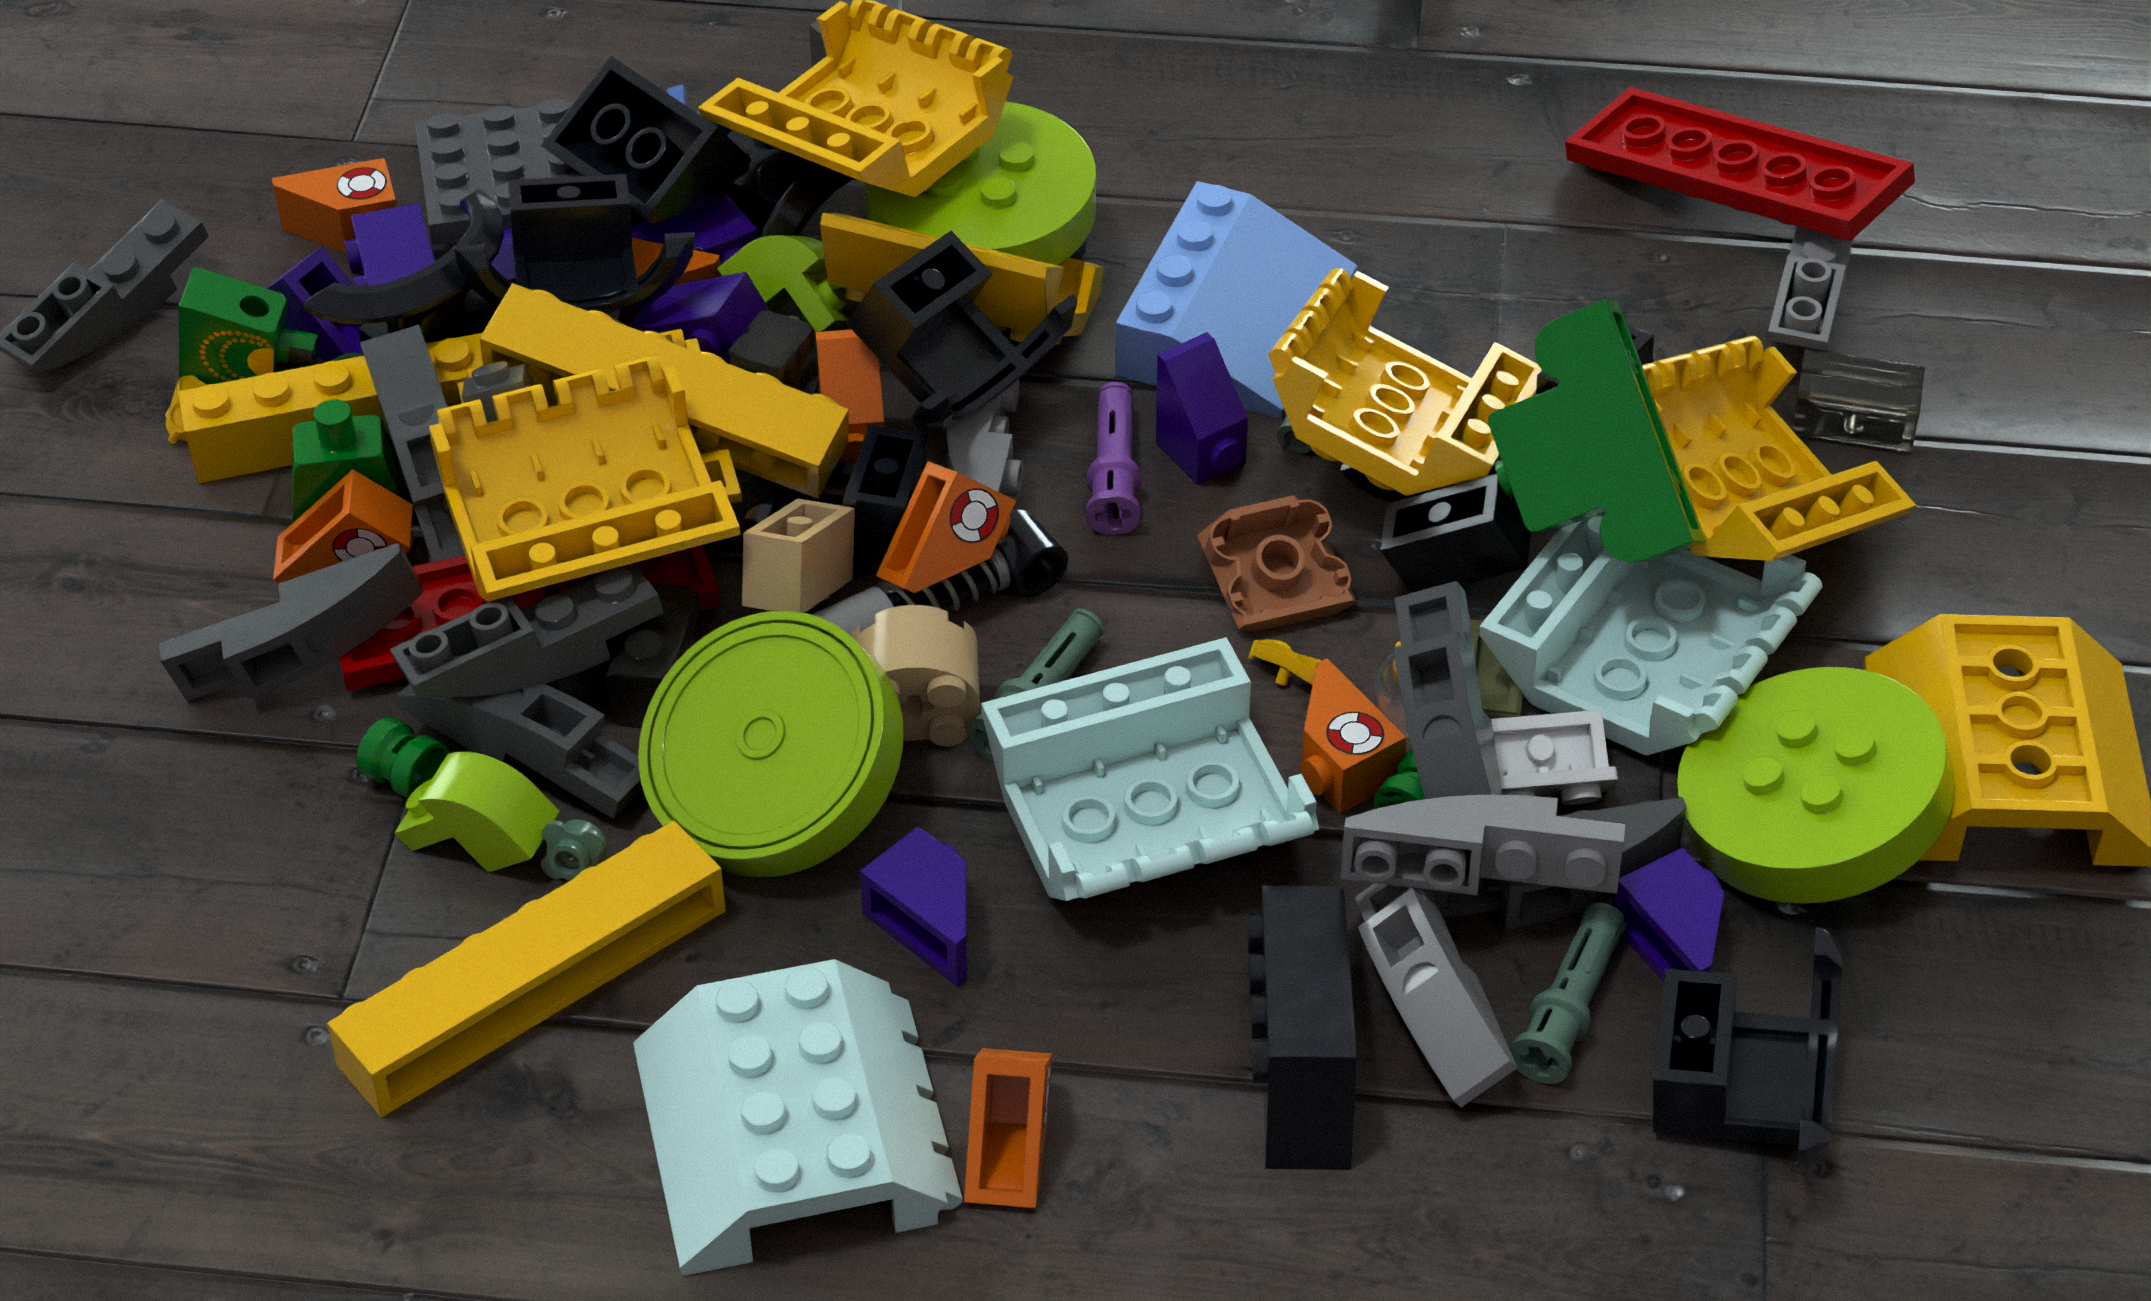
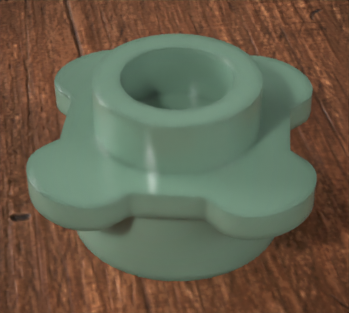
(572, 848)

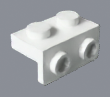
(1554, 756)

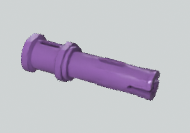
(1114, 473)

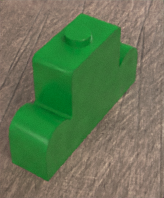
(1595, 443)

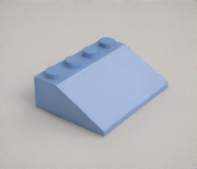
(1230, 273)

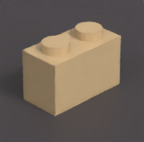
(798, 556)

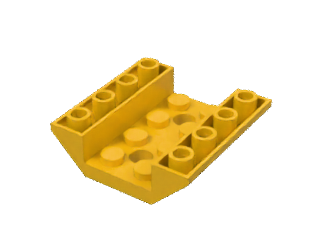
(2061, 715)

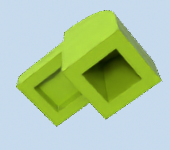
(794, 270)
(481, 805)

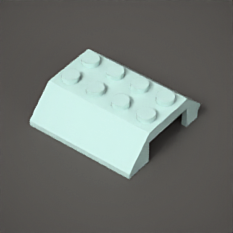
(1642, 641)
(1141, 772)
(788, 1106)

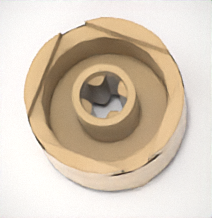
(930, 668)

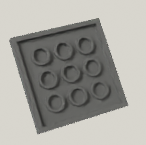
(484, 154)

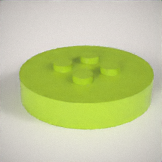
(1015, 194)
(771, 743)
(1818, 785)

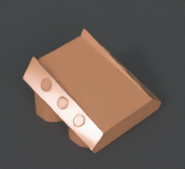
(1277, 563)

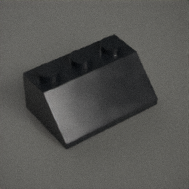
(636, 129)

